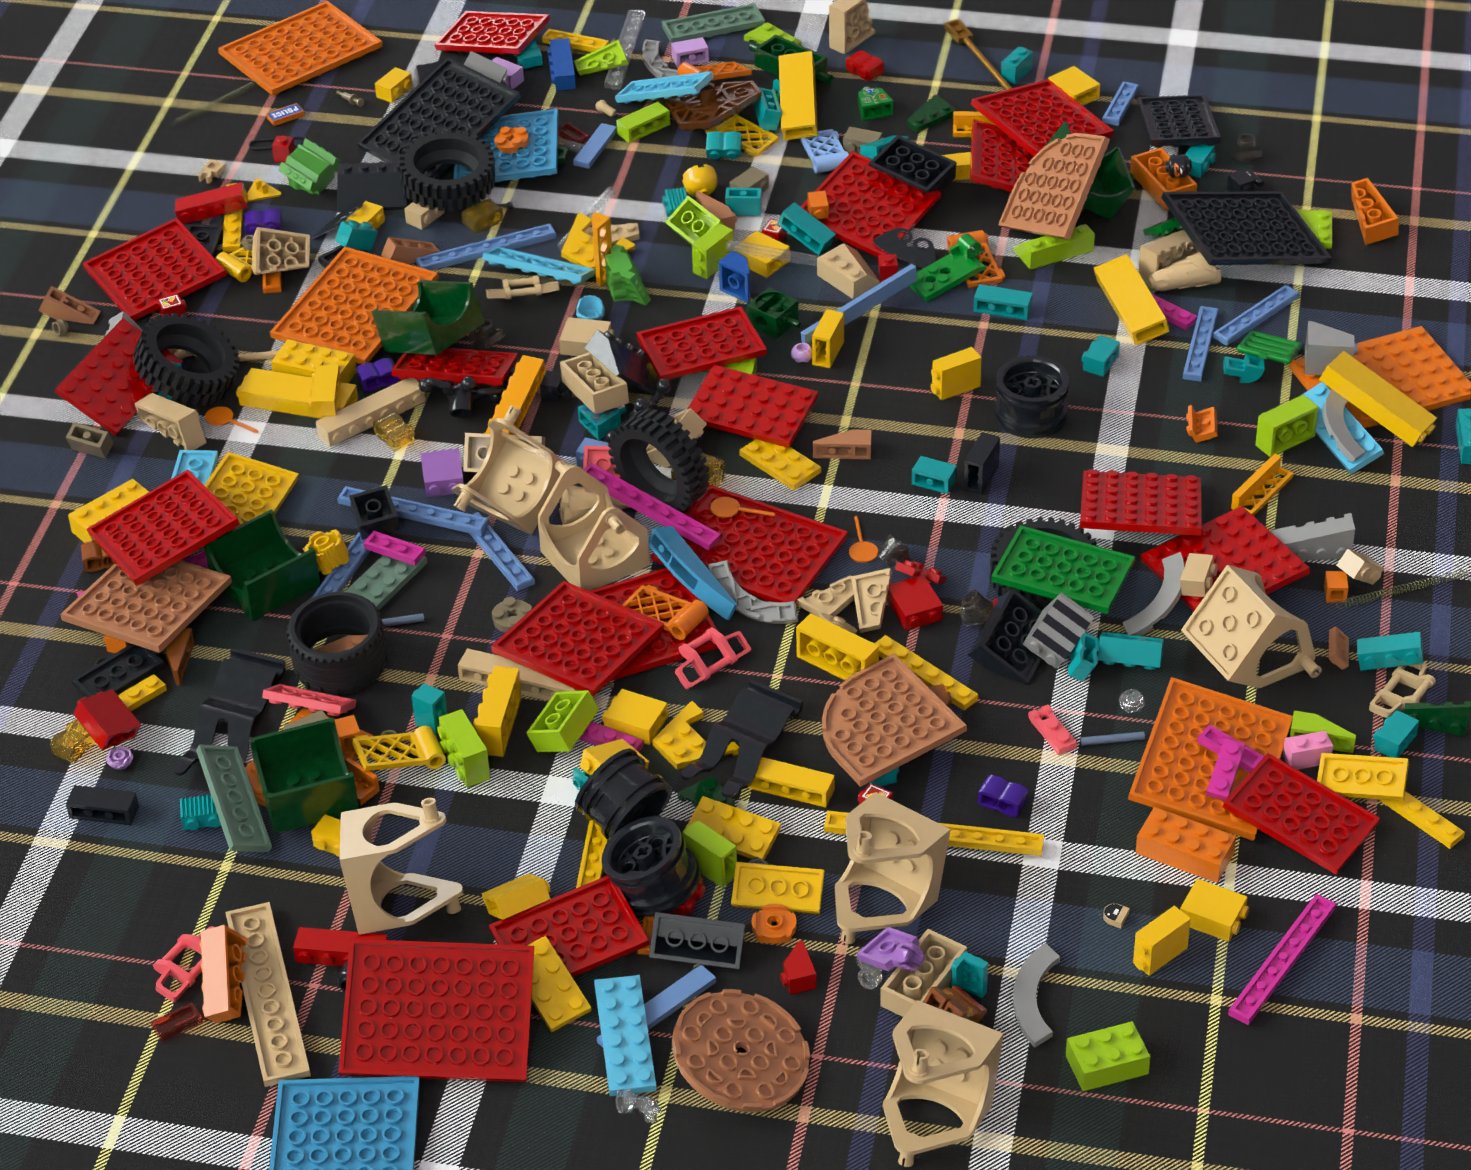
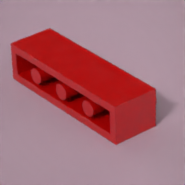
(211, 203)
(326, 945)

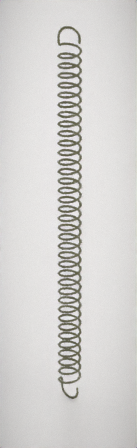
(215, 103)
(1405, 588)

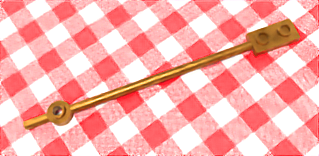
(962, 35)

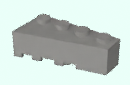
(1320, 540)

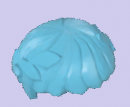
(590, 308)

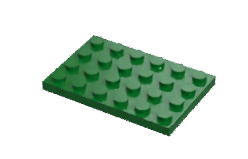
(1056, 564)

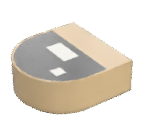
(1115, 915)

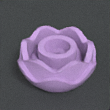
(801, 352)
(119, 758)

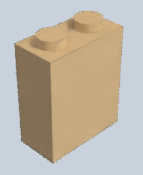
(578, 333)

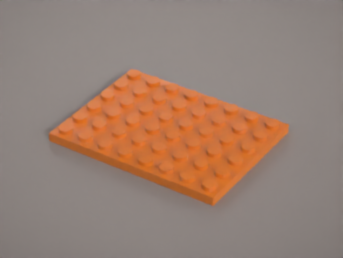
(300, 47)
(340, 302)
(1410, 364)
(1179, 769)

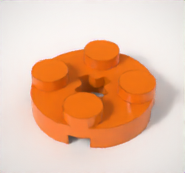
(511, 139)
(780, 933)

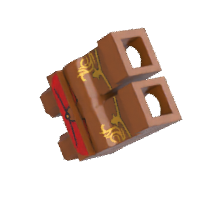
(955, 1002)

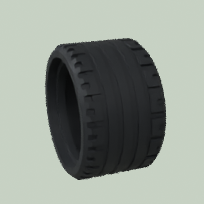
(335, 615)

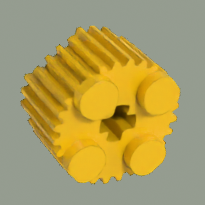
(329, 550)

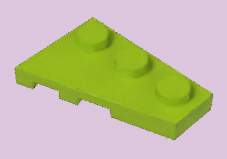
(767, 31)
(602, 59)
(1320, 224)

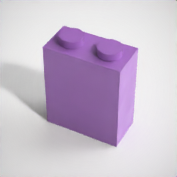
(441, 471)

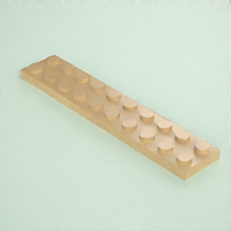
(269, 997)

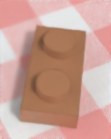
(1338, 648)

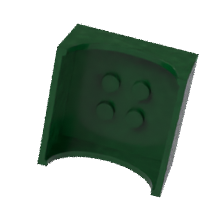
(1111, 184)
(439, 319)
(262, 566)
(303, 775)

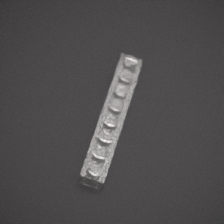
(628, 39)

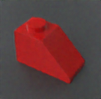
(798, 971)

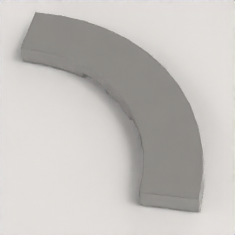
(653, 61)
(1336, 427)
(1163, 602)
(749, 605)
(1025, 993)

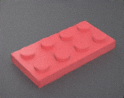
(307, 698)

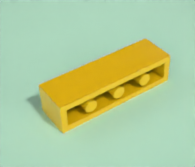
(794, 782)

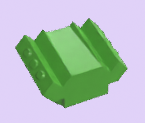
(310, 167)
(624, 278)

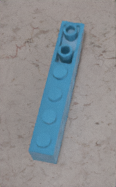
(690, 570)

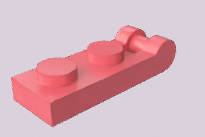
(1052, 730)

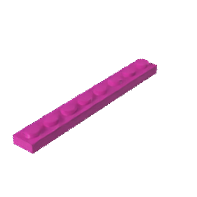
(655, 508)
(1282, 959)

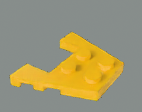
(579, 245)
(681, 743)

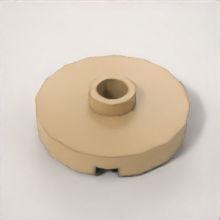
(838, 621)

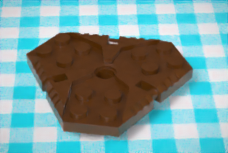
(712, 104)

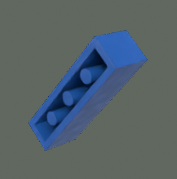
(561, 64)

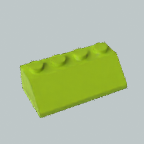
(1050, 249)

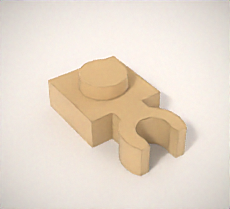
(212, 169)

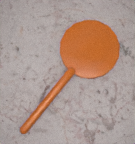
(222, 415)
(728, 507)
(862, 550)

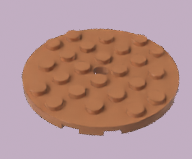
(749, 1081)

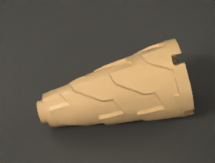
(1185, 274)
(579, 501)

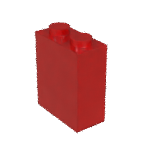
(914, 602)
(107, 719)

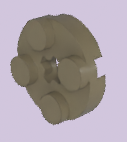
(509, 607)

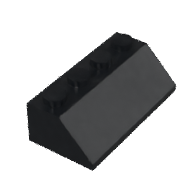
(697, 940)

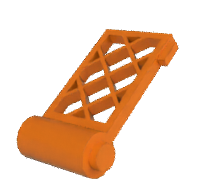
(719, 71)
(982, 238)
(683, 619)

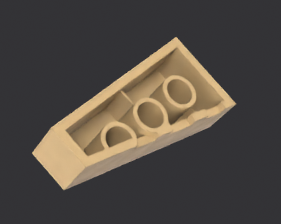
(1165, 252)
(172, 420)

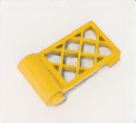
(729, 125)
(236, 266)
(423, 745)

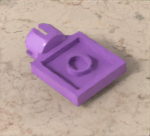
(891, 950)

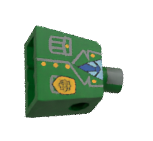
(874, 103)

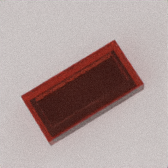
(572, 133)
(176, 1021)

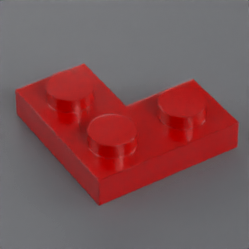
(916, 569)

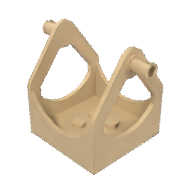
(512, 477)
(597, 546)
(1240, 623)
(893, 852)
(371, 880)
(945, 1063)

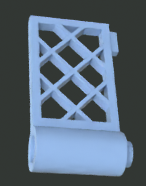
(827, 160)

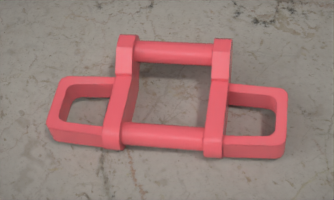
(692, 656)
(167, 967)

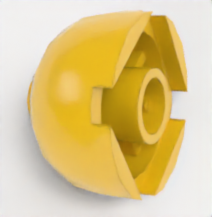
(700, 179)

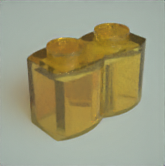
(482, 215)
(394, 431)
(71, 742)

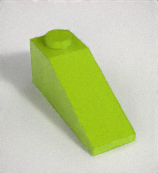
(1308, 723)

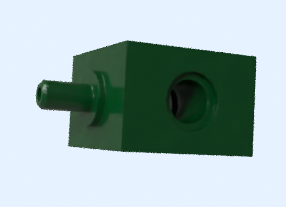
(773, 312)

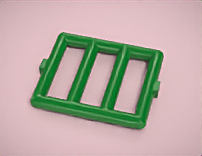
(1270, 347)

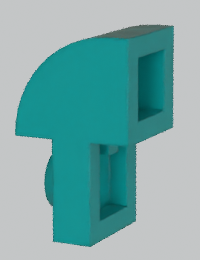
(1248, 369)

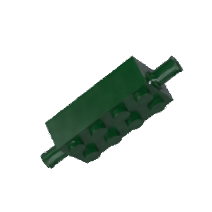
(768, 57)

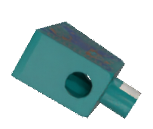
(600, 423)

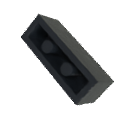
(102, 805)

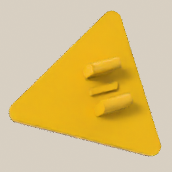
(261, 191)

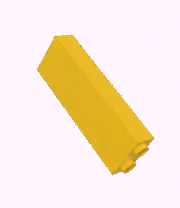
(798, 95)
(1131, 299)
(286, 392)
(1378, 399)

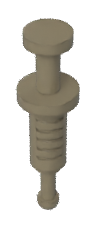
(352, 98)

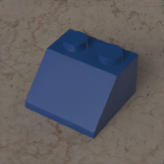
(735, 276)

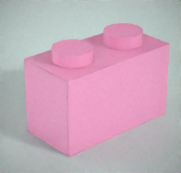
(1306, 749)

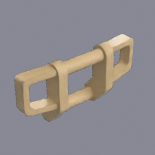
(538, 288)
(1385, 695)

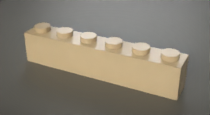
(361, 414)
(477, 665)

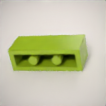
(643, 122)

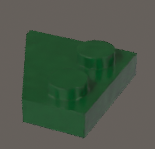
(708, 788)

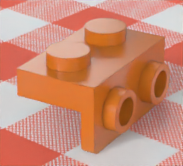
(1202, 424)
(365, 781)

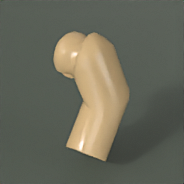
(602, 106)

